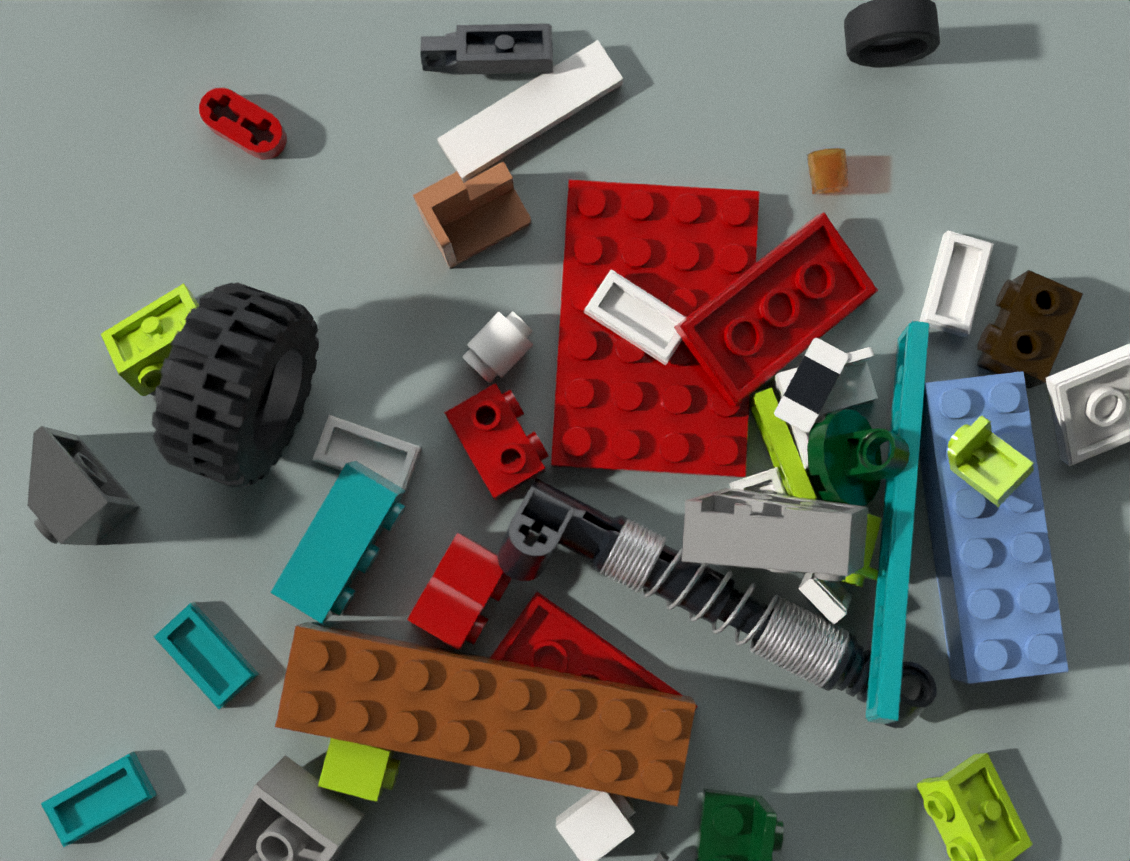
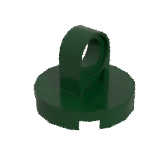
(850, 459)

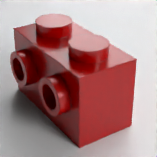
(496, 440)

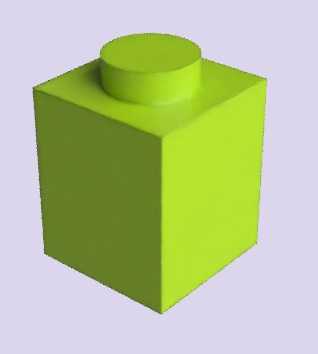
(359, 769)

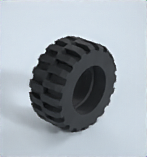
(235, 384)

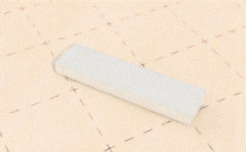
(530, 111)

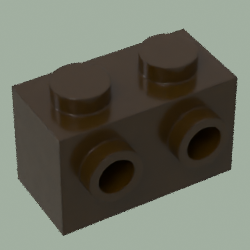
(1028, 327)

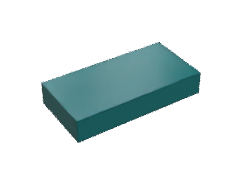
(206, 655)
(98, 799)

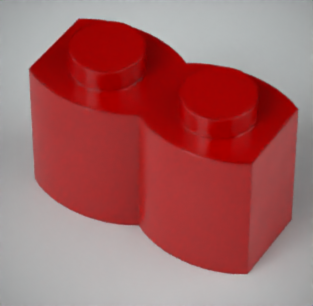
(459, 592)

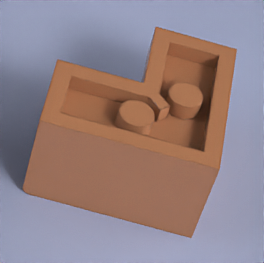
(471, 214)

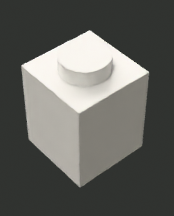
(596, 824)

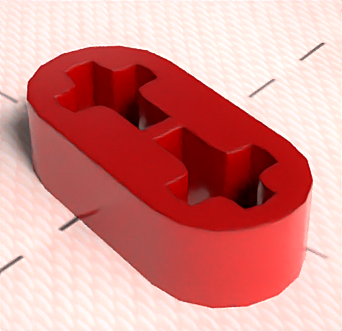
(248, 115)

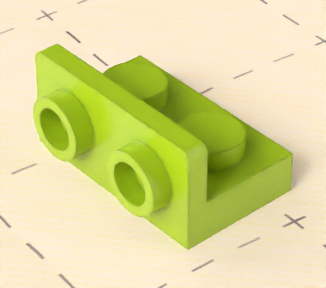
(145, 339)
(974, 812)

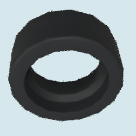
(891, 32)

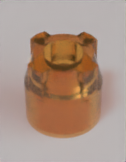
(828, 170)

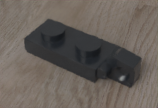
(490, 49)

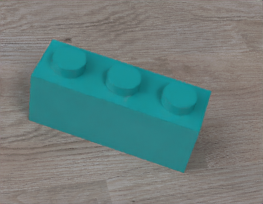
(340, 542)

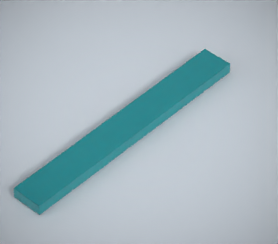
(897, 530)

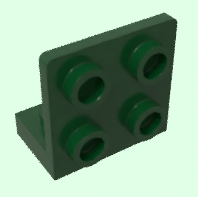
(737, 828)

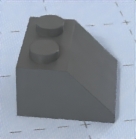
(73, 491)

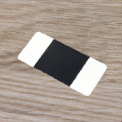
(811, 385)

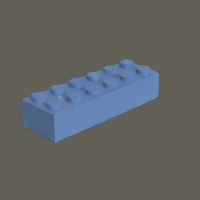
(989, 558)

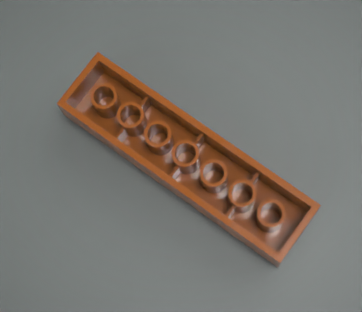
(486, 713)

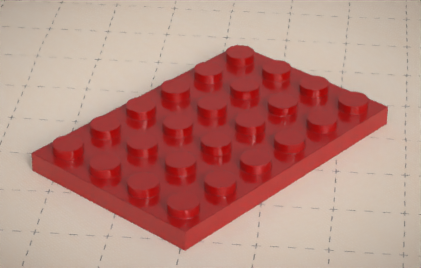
(611, 397)

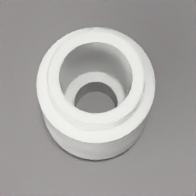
(498, 346)

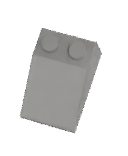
(289, 820)

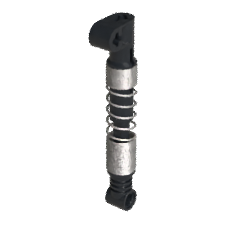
(641, 560)

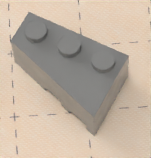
(775, 533)

